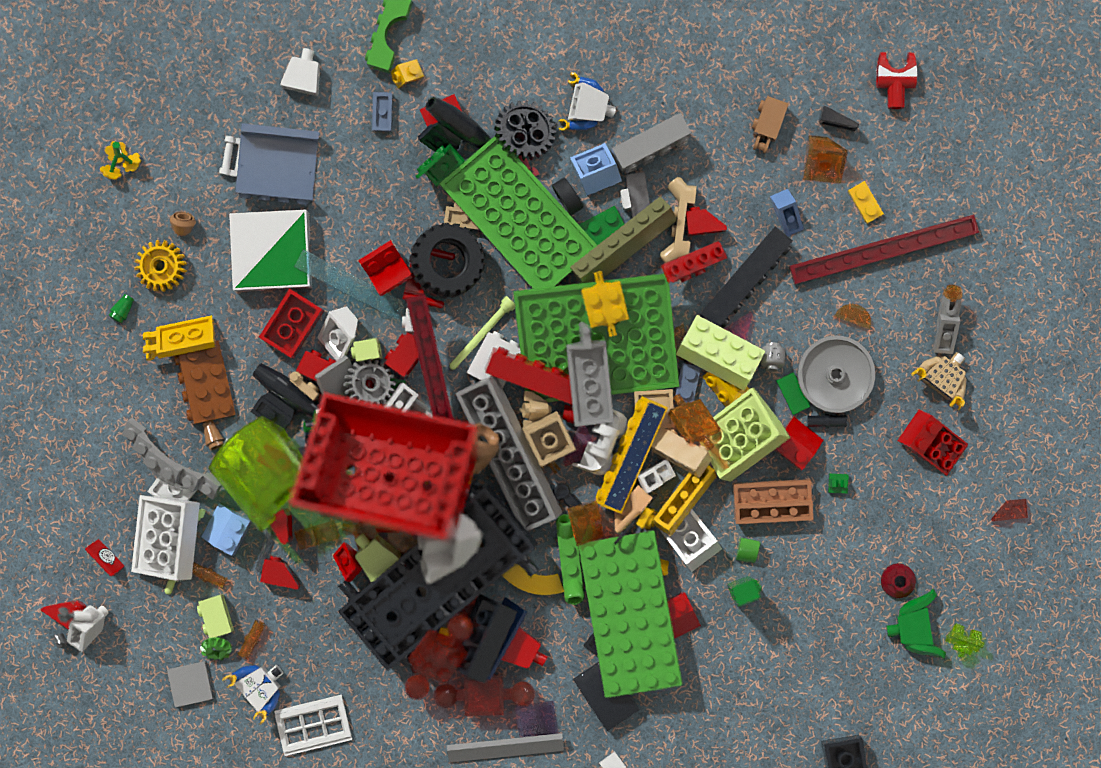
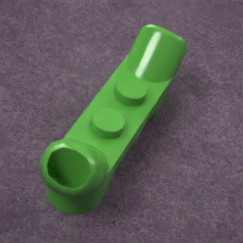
(569, 561)

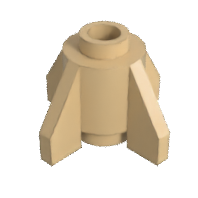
(534, 409)

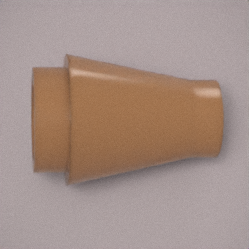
(212, 436)

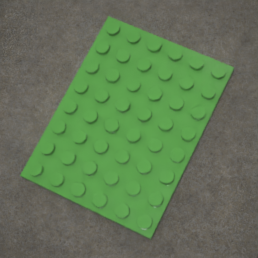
(637, 357)

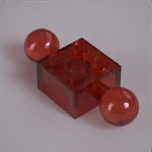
(438, 657)
(484, 697)

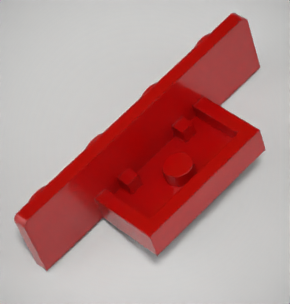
(693, 263)

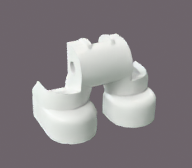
(598, 456)

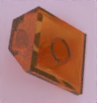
(824, 160)
(586, 522)

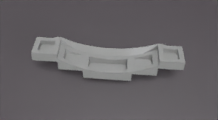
(166, 468)

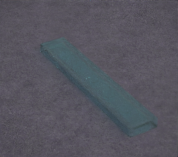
(349, 284)

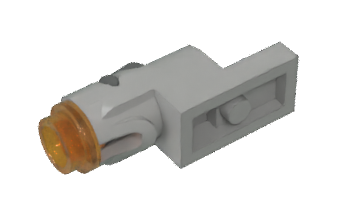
(948, 320)

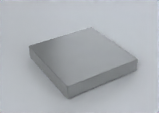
(332, 378)
(190, 684)

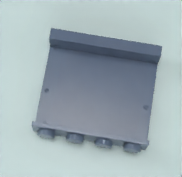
(276, 163)

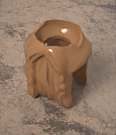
(485, 451)

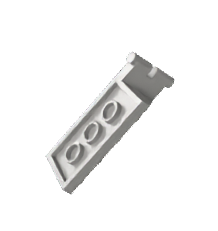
(589, 380)

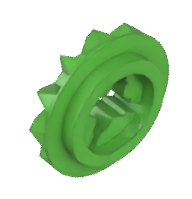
(221, 645)

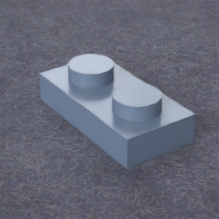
(382, 112)
(688, 382)

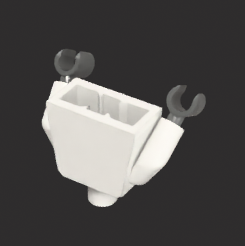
(82, 628)

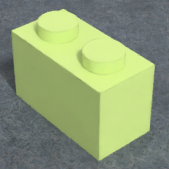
(366, 350)
(215, 616)

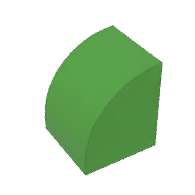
(747, 550)

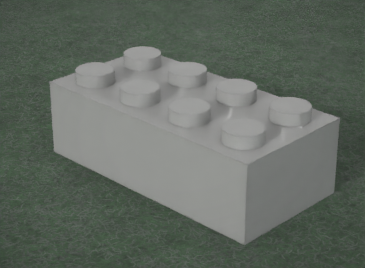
(651, 143)

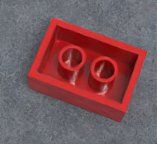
(291, 324)

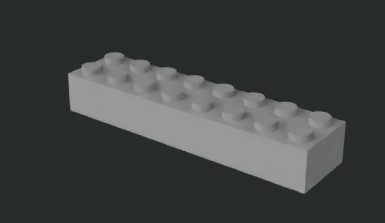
(515, 461)

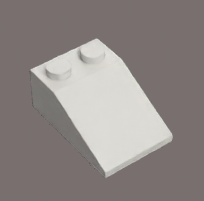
(693, 542)

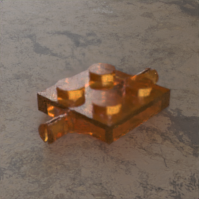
(694, 421)

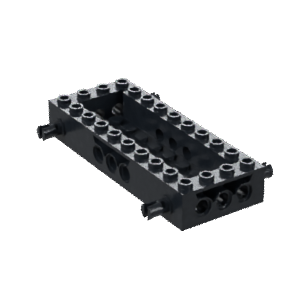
(397, 587)

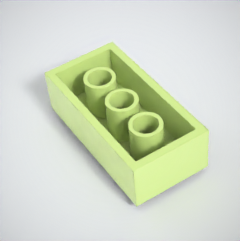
(720, 352)

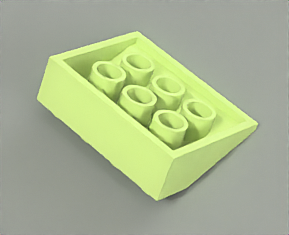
(745, 435)

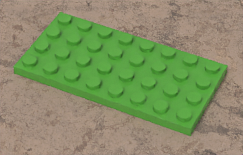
(518, 215)
(630, 614)

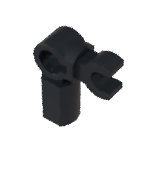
(563, 491)

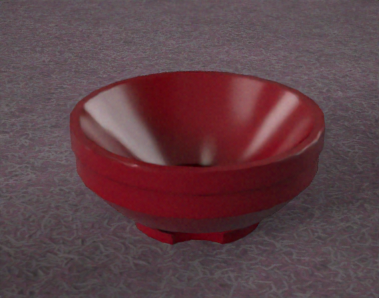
(888, 580)

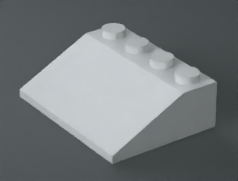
(165, 537)

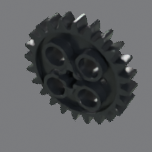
(508, 132)

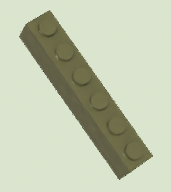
(625, 241)

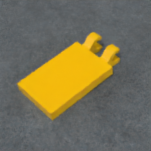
(180, 338)

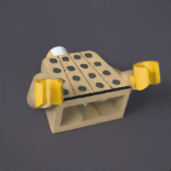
(945, 377)

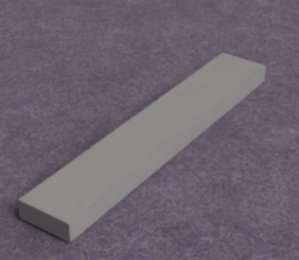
(505, 747)

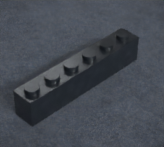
(746, 277)

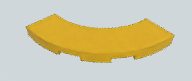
(536, 583)

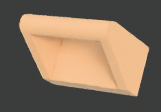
(634, 506)

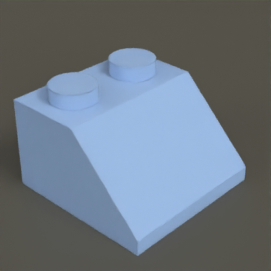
(596, 169)
(226, 529)

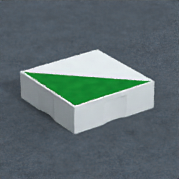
(267, 249)

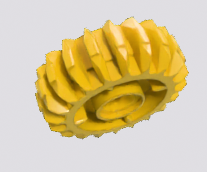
(149, 262)

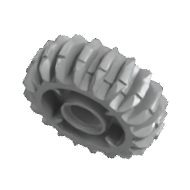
(377, 375)

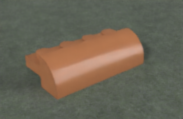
(773, 501)

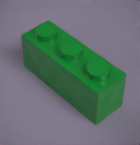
(744, 590)

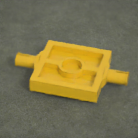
(605, 304)

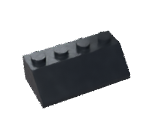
(490, 628)

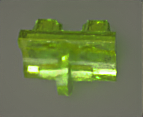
(963, 643)

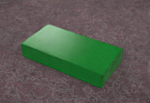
(792, 393)

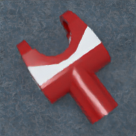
(896, 79)

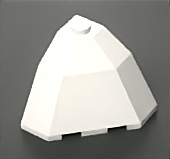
(443, 556)

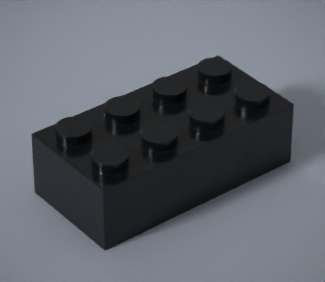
(844, 752)

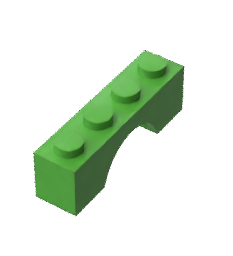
(380, 55)

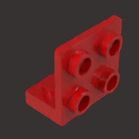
(385, 268)

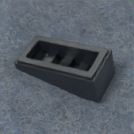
(835, 119)

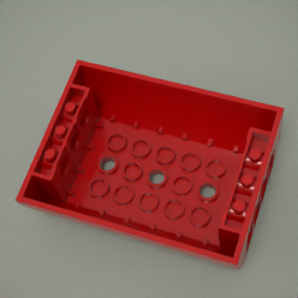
(384, 443)

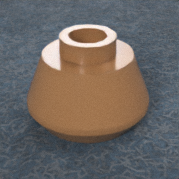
(182, 223)

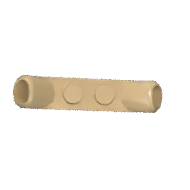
(686, 196)

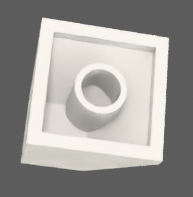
(338, 332)

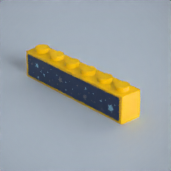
(631, 454)

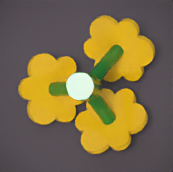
(116, 153)

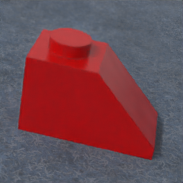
(702, 222)
(278, 573)
(53, 610)

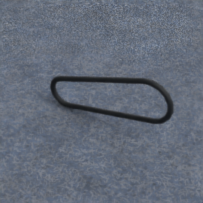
(633, 522)

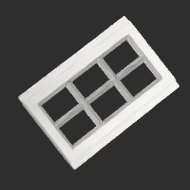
(318, 742)

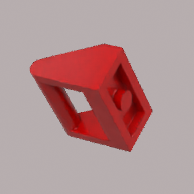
(283, 526)

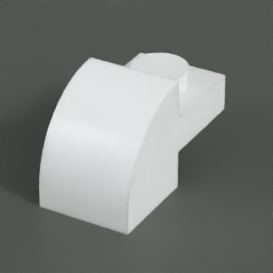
(655, 476)

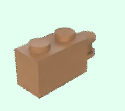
(769, 121)

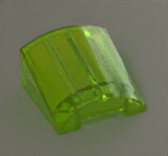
(258, 469)

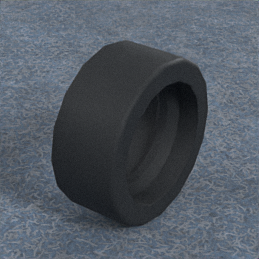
(567, 196)

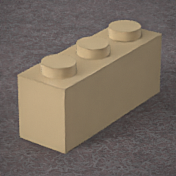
(677, 451)

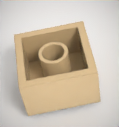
(548, 438)

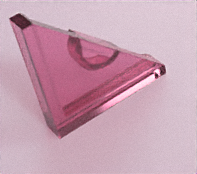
(741, 326)
(580, 443)

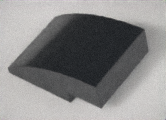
(608, 710)

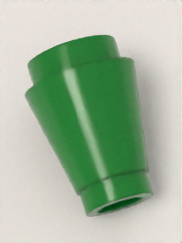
(121, 309)

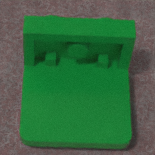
(443, 163)

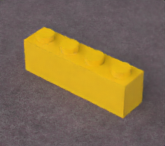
(683, 501)

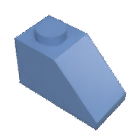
(787, 212)

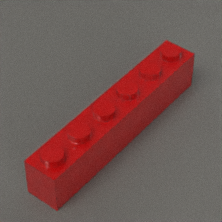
(529, 374)

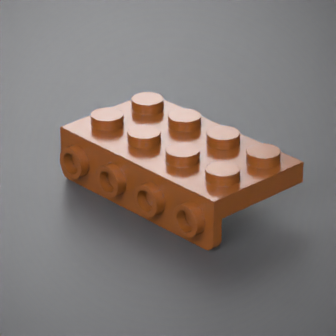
(205, 385)

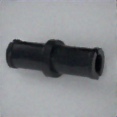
(827, 421)

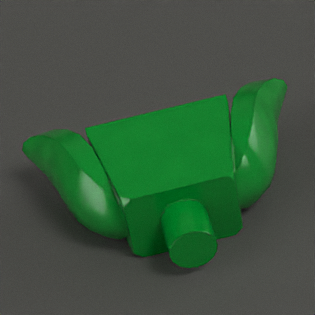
(915, 628)

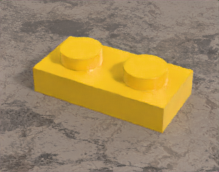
(865, 202)
(646, 518)

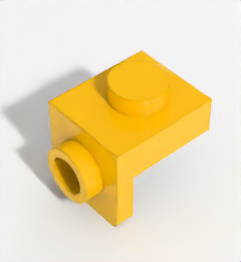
(406, 73)

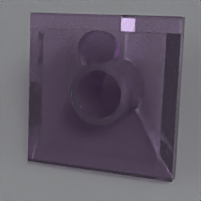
(536, 719)

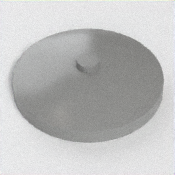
(836, 374)

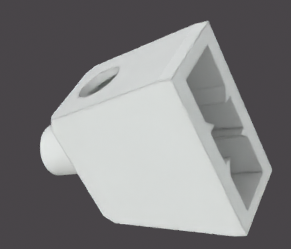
(302, 74)

